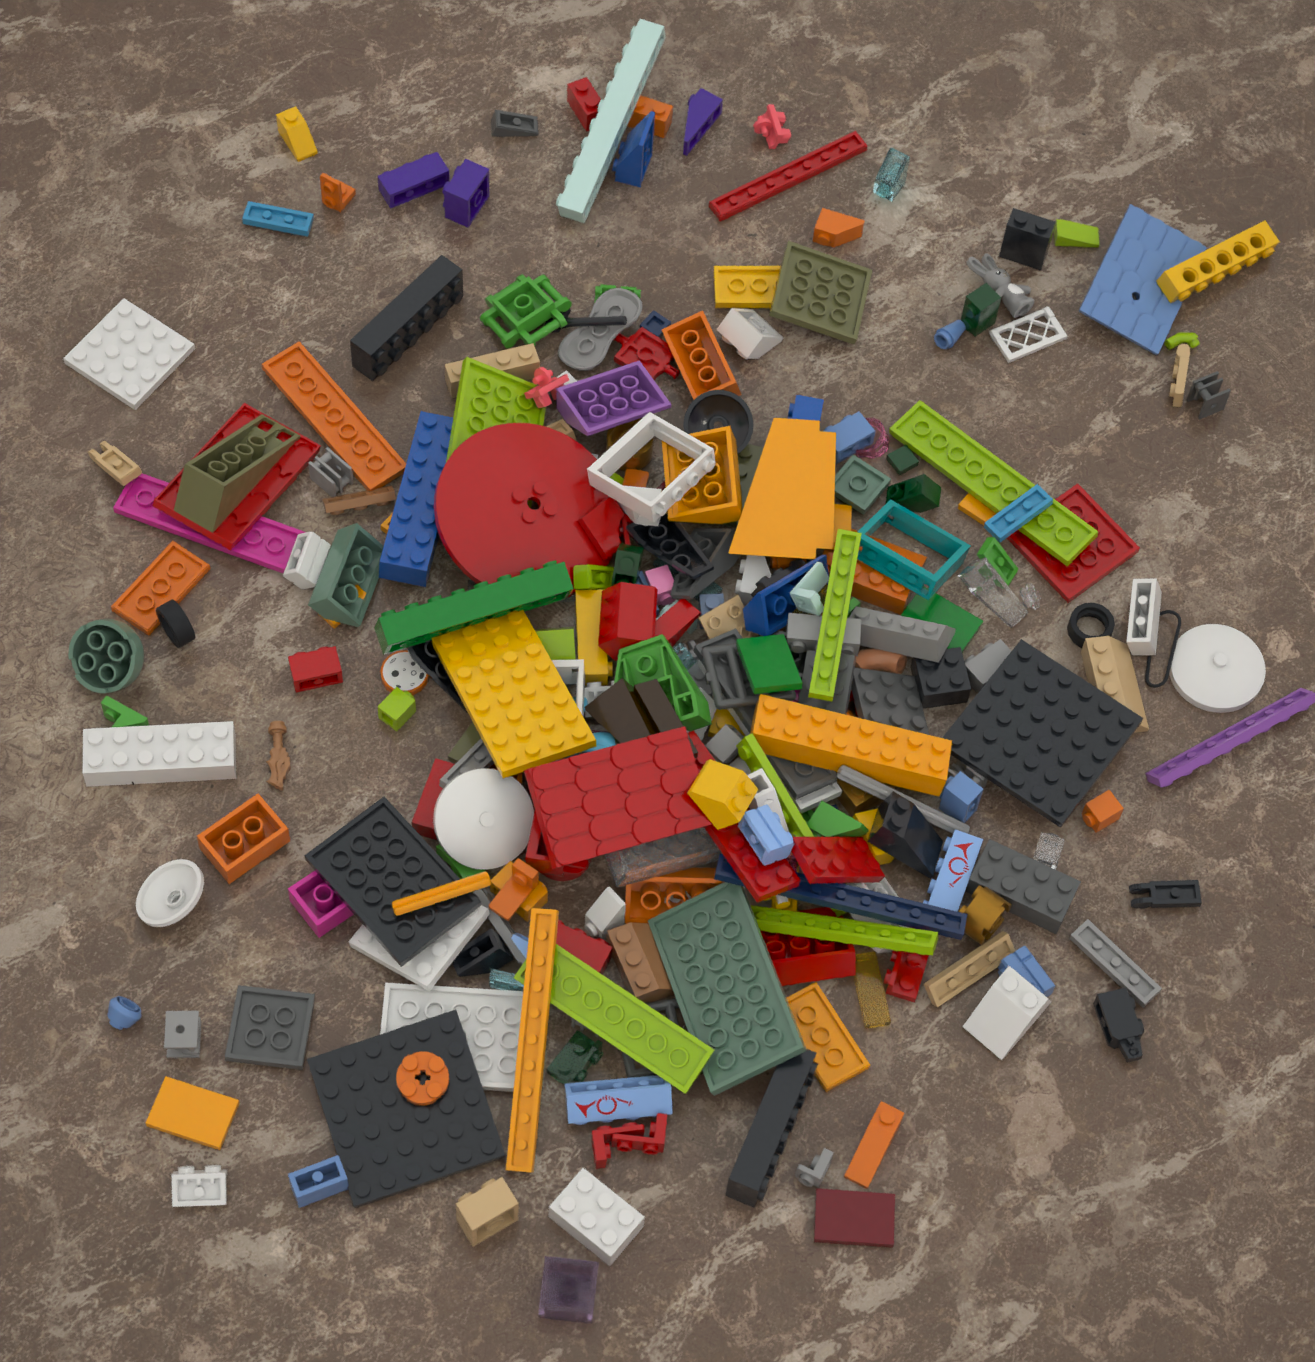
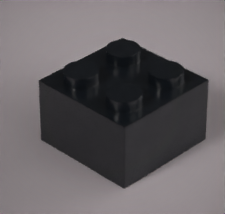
(942, 682)

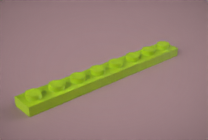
(834, 615)
(755, 758)
(845, 930)

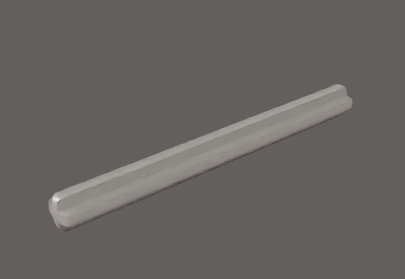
(883, 791)

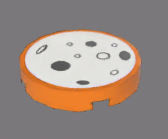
(403, 672)

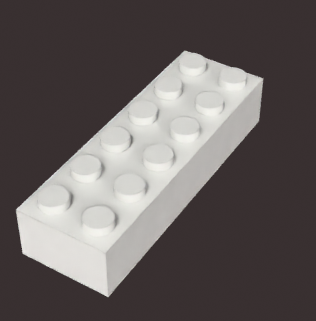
(159, 753)

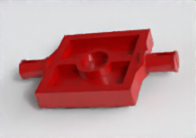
(649, 349)

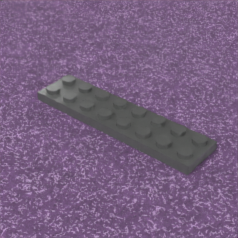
(796, 776)

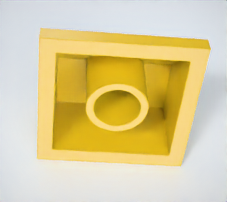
(722, 793)

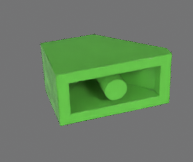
(833, 823)

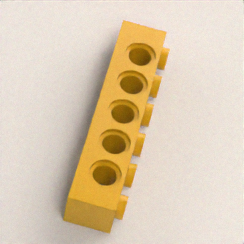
(1217, 262)

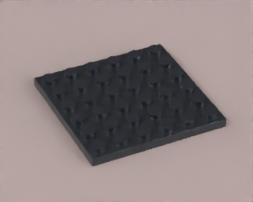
(1041, 732)
(383, 1136)

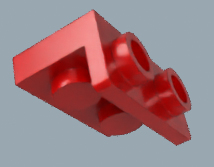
(906, 975)

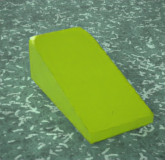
(1075, 234)
(592, 577)

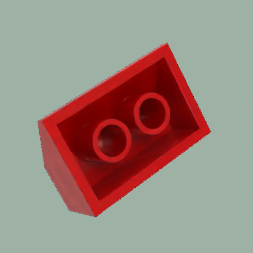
(626, 616)

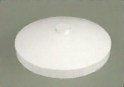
(1217, 668)
(483, 818)

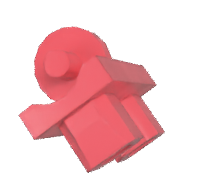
(770, 127)
(545, 384)

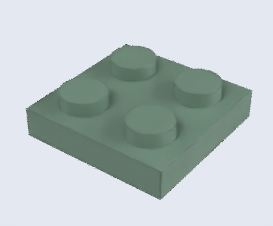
(859, 484)

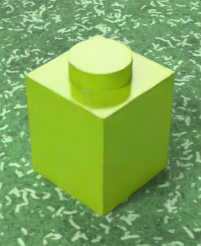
(397, 708)

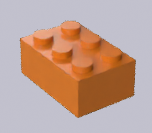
(243, 838)

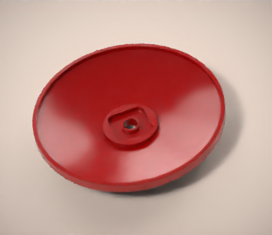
(485, 507)

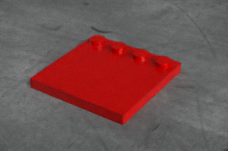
(1096, 561)

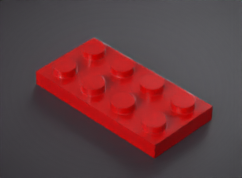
(836, 860)

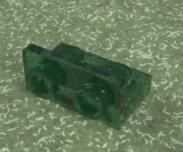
(575, 1059)

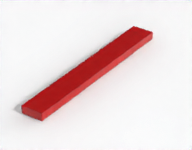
(787, 176)

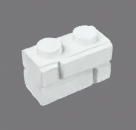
(306, 560)

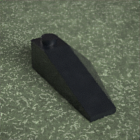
(672, 545)
(429, 661)

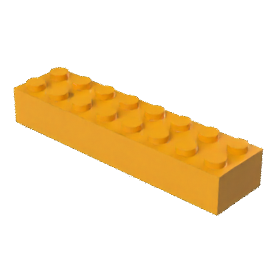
(837, 739)

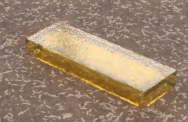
(871, 991)

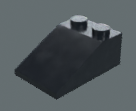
(906, 834)

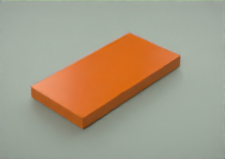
(166, 578)

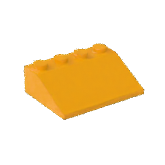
(718, 493)

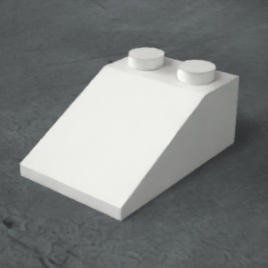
(1006, 1012)

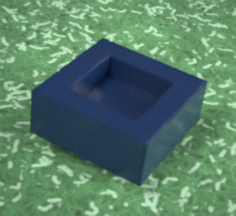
(655, 323)

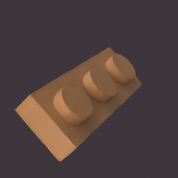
(359, 500)

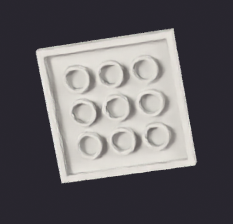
(129, 353)
(434, 960)

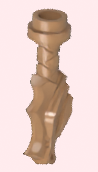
(279, 761)

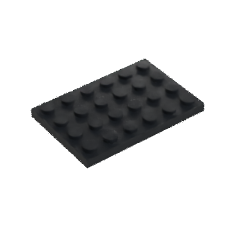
(384, 860)

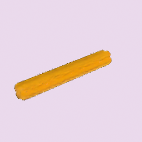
(441, 893)

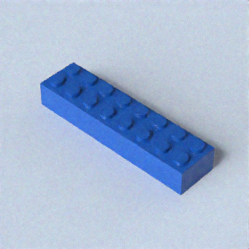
(413, 528)

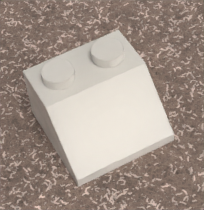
(748, 333)

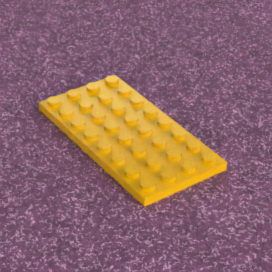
(513, 693)

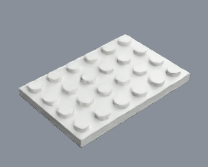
(486, 1015)

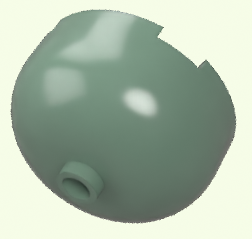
(106, 655)

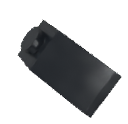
(482, 955)

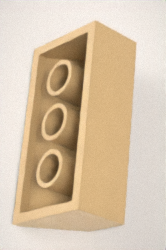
(1112, 671)

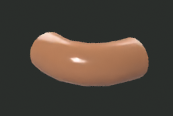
(881, 661)

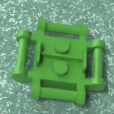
(524, 308)

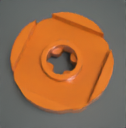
(411, 1067)

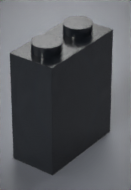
(1027, 239)

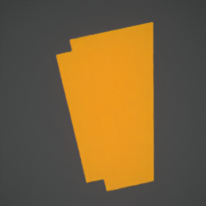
(791, 494)

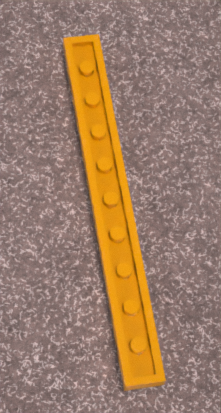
(532, 1040)

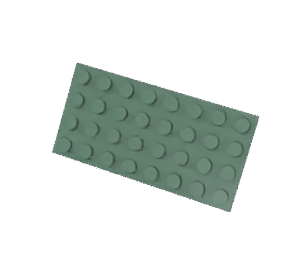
(726, 985)

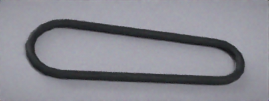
(1171, 654)

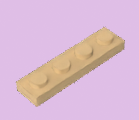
(969, 969)

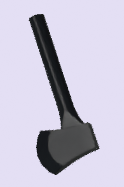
(589, 321)

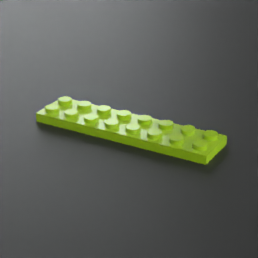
(625, 1021)

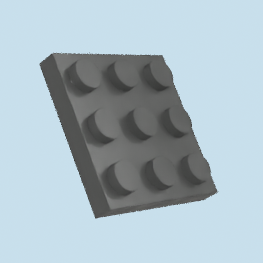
(888, 699)
(270, 1027)

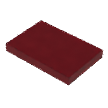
(854, 1217)

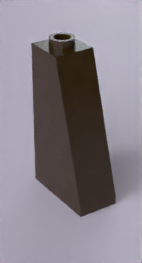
(621, 713)

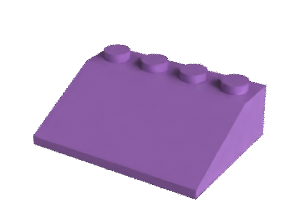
(610, 399)

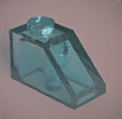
(891, 175)

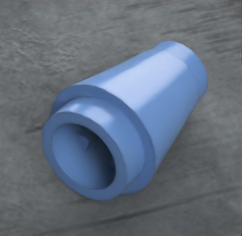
(949, 334)

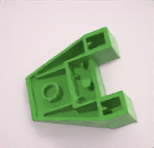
(659, 661)

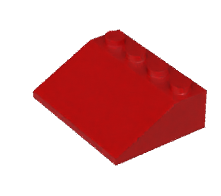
(807, 958)

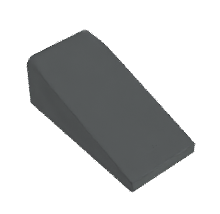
(513, 124)

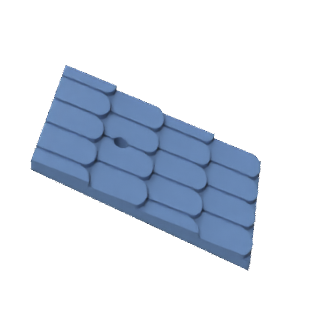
(1130, 267)

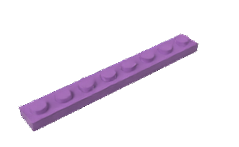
(1231, 737)

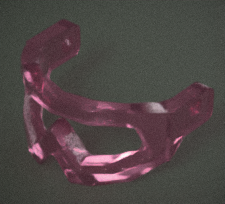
(883, 438)

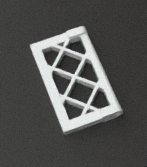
(1025, 350)

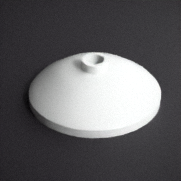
(170, 893)

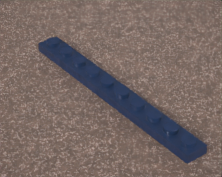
(865, 903)

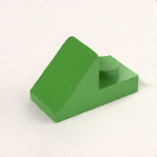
(998, 558)
(122, 715)

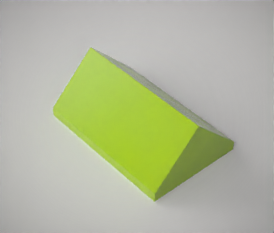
(558, 642)

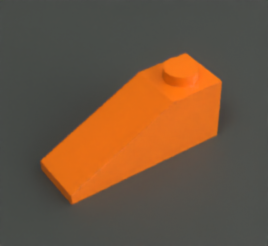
(874, 1144)

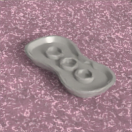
(588, 345)

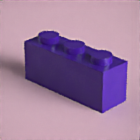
(413, 180)

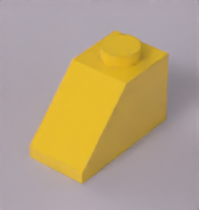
(296, 134)

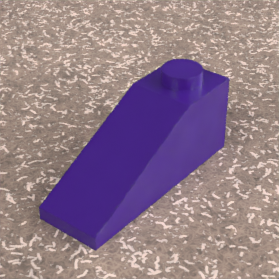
(702, 113)

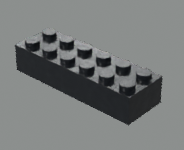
(407, 318)
(771, 1129)

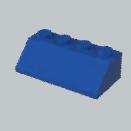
(770, 607)

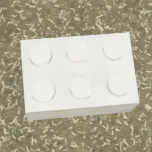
(596, 1216)

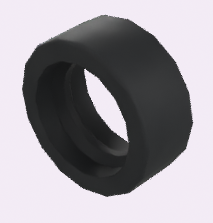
(1093, 610)
(175, 623)

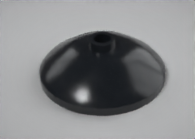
(724, 408)

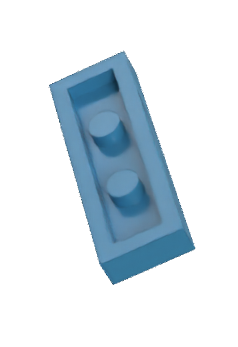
(278, 218)
(1018, 513)

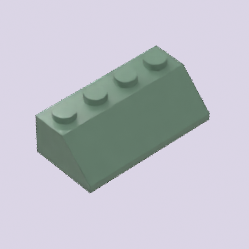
(349, 563)

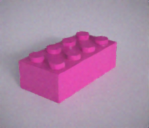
(318, 904)

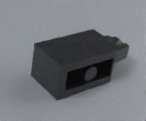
(1120, 1023)

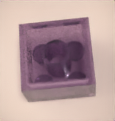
(568, 1289)

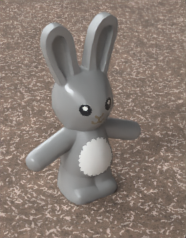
(999, 280)

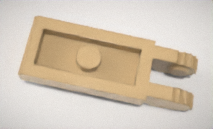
(1180, 374)
(115, 463)

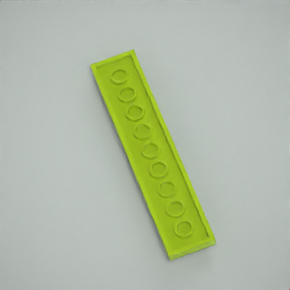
(989, 479)

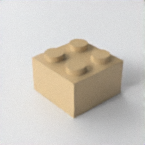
(487, 1210)

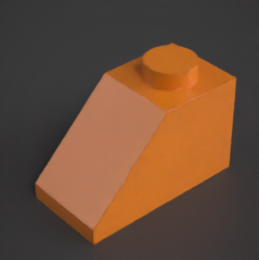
(836, 228)

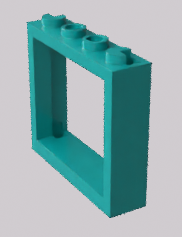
(899, 567)

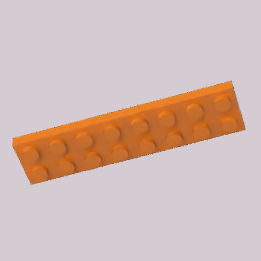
(334, 417)

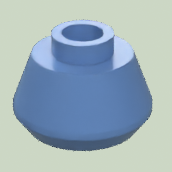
(123, 1012)

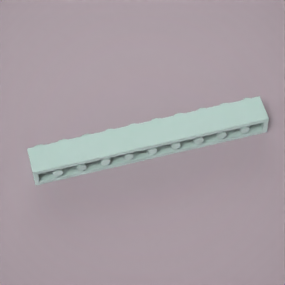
(611, 120)

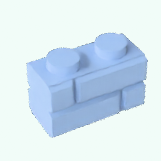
(766, 834)

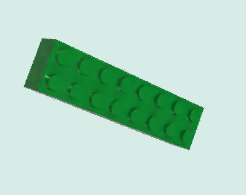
(471, 607)

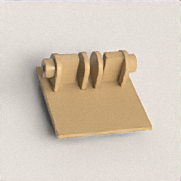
(726, 618)

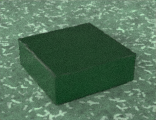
(902, 460)

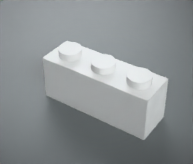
(1144, 617)

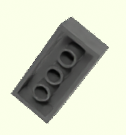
(1029, 886)

